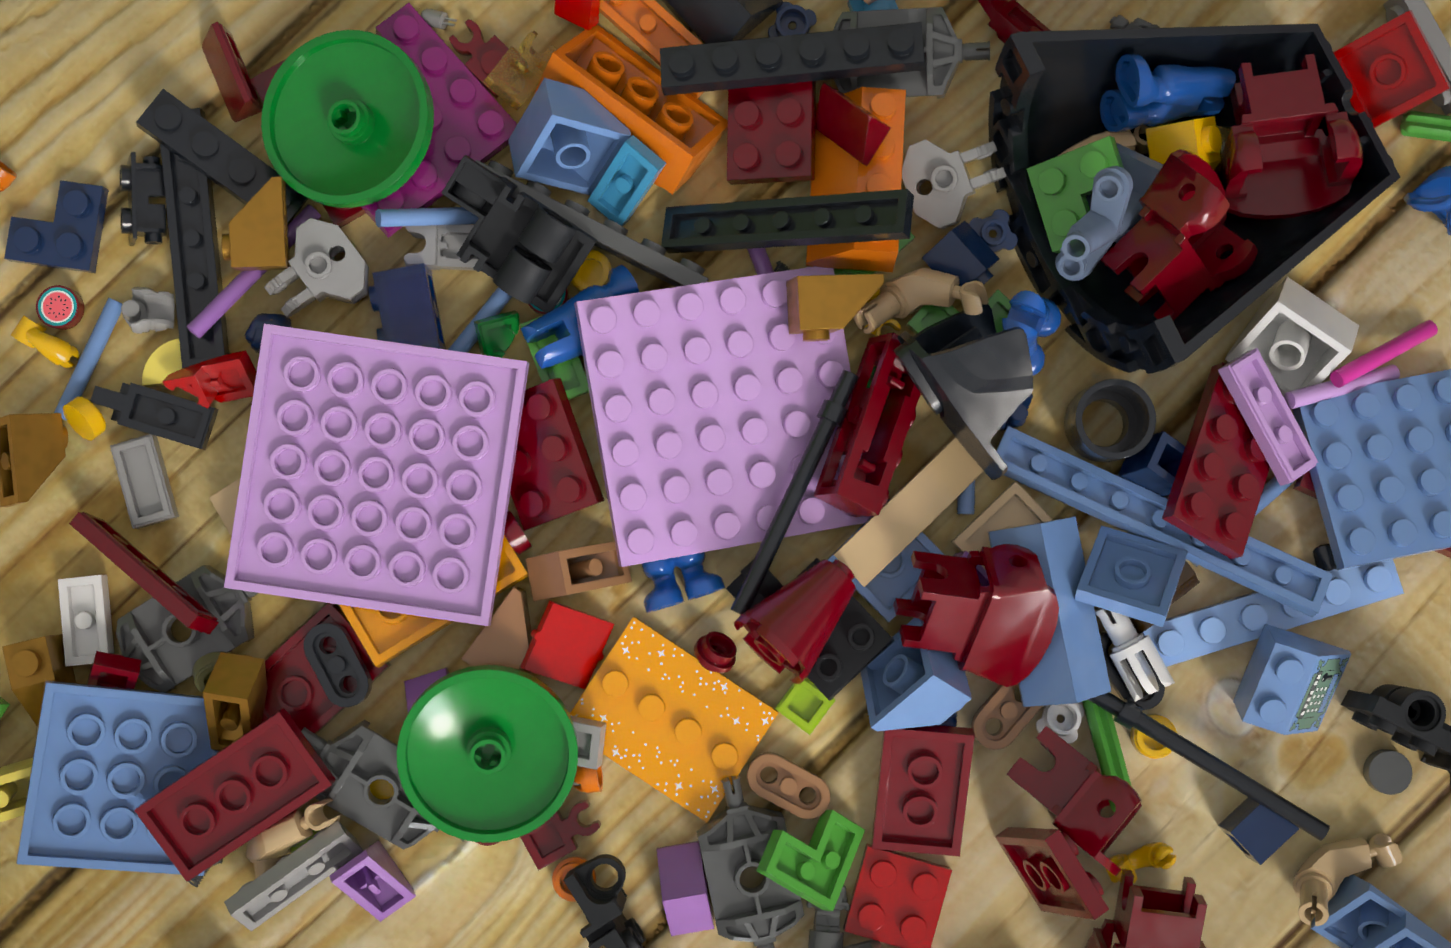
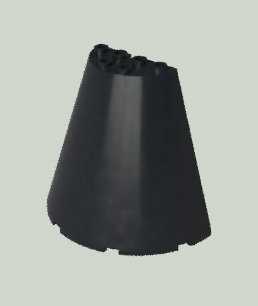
(1053, 101)

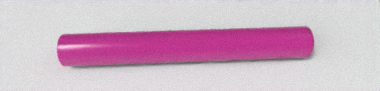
(1383, 353)

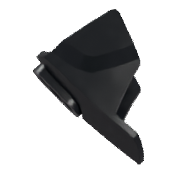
(970, 378)

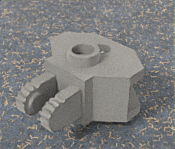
(948, 177)
(315, 265)

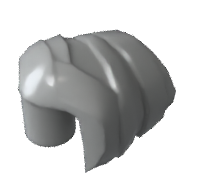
(149, 310)

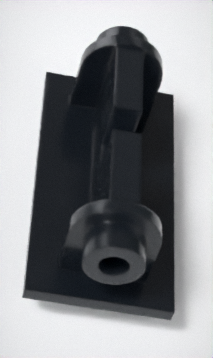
(140, 217)

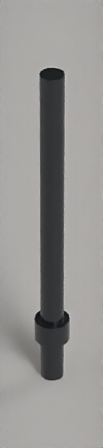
(831, 416)
(1130, 715)

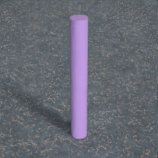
(1327, 390)

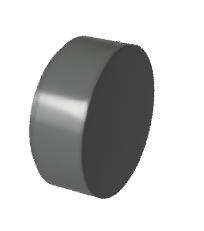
(1387, 771)

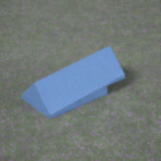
(1075, 660)
(1370, 919)

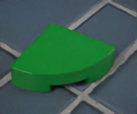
(497, 333)

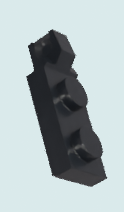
(158, 413)

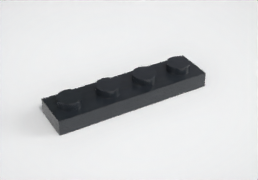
(211, 151)

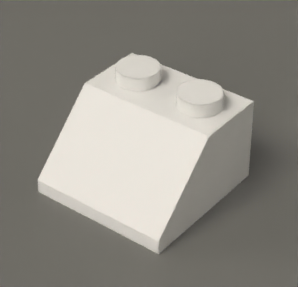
(1297, 337)

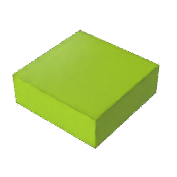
(804, 705)

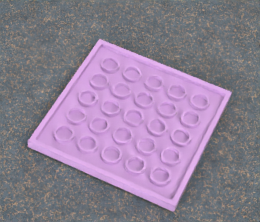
(706, 413)
(376, 475)

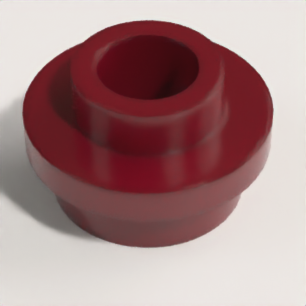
(716, 652)

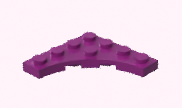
(464, 114)

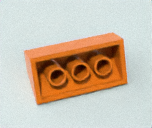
(629, 87)
(843, 174)

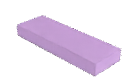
(1268, 416)

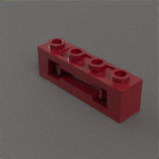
(873, 428)

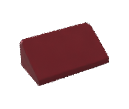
(230, 73)
(849, 124)

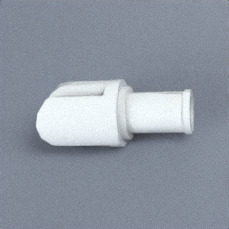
(1130, 645)

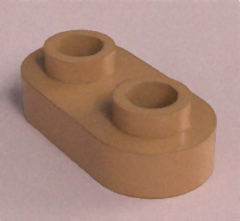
(1008, 711)
(786, 787)

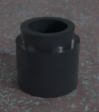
(1136, 413)

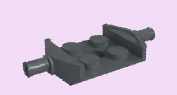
(941, 51)
(148, 635)
(357, 761)
(728, 847)

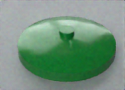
(347, 119)
(487, 753)

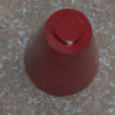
(799, 618)

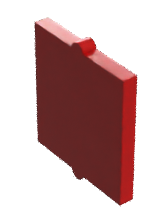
(567, 645)

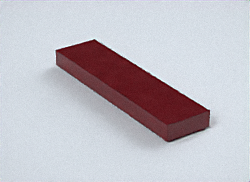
(145, 573)

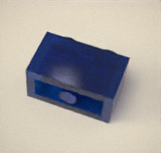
(407, 306)

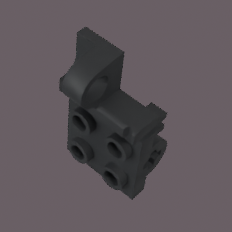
(517, 241)
(850, 647)
(1410, 716)
(604, 906)

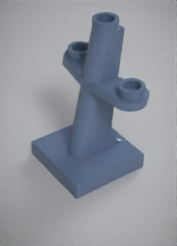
(1111, 216)

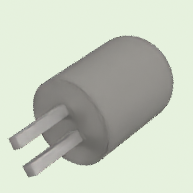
(437, 18)

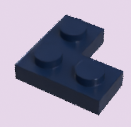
(70, 240)

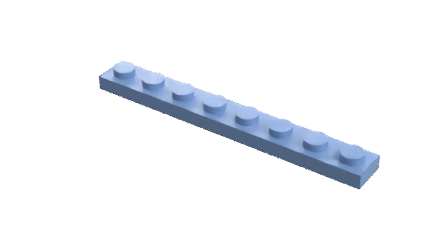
(1141, 513)

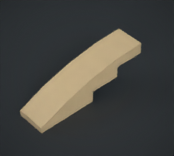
(909, 512)

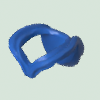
(1434, 196)

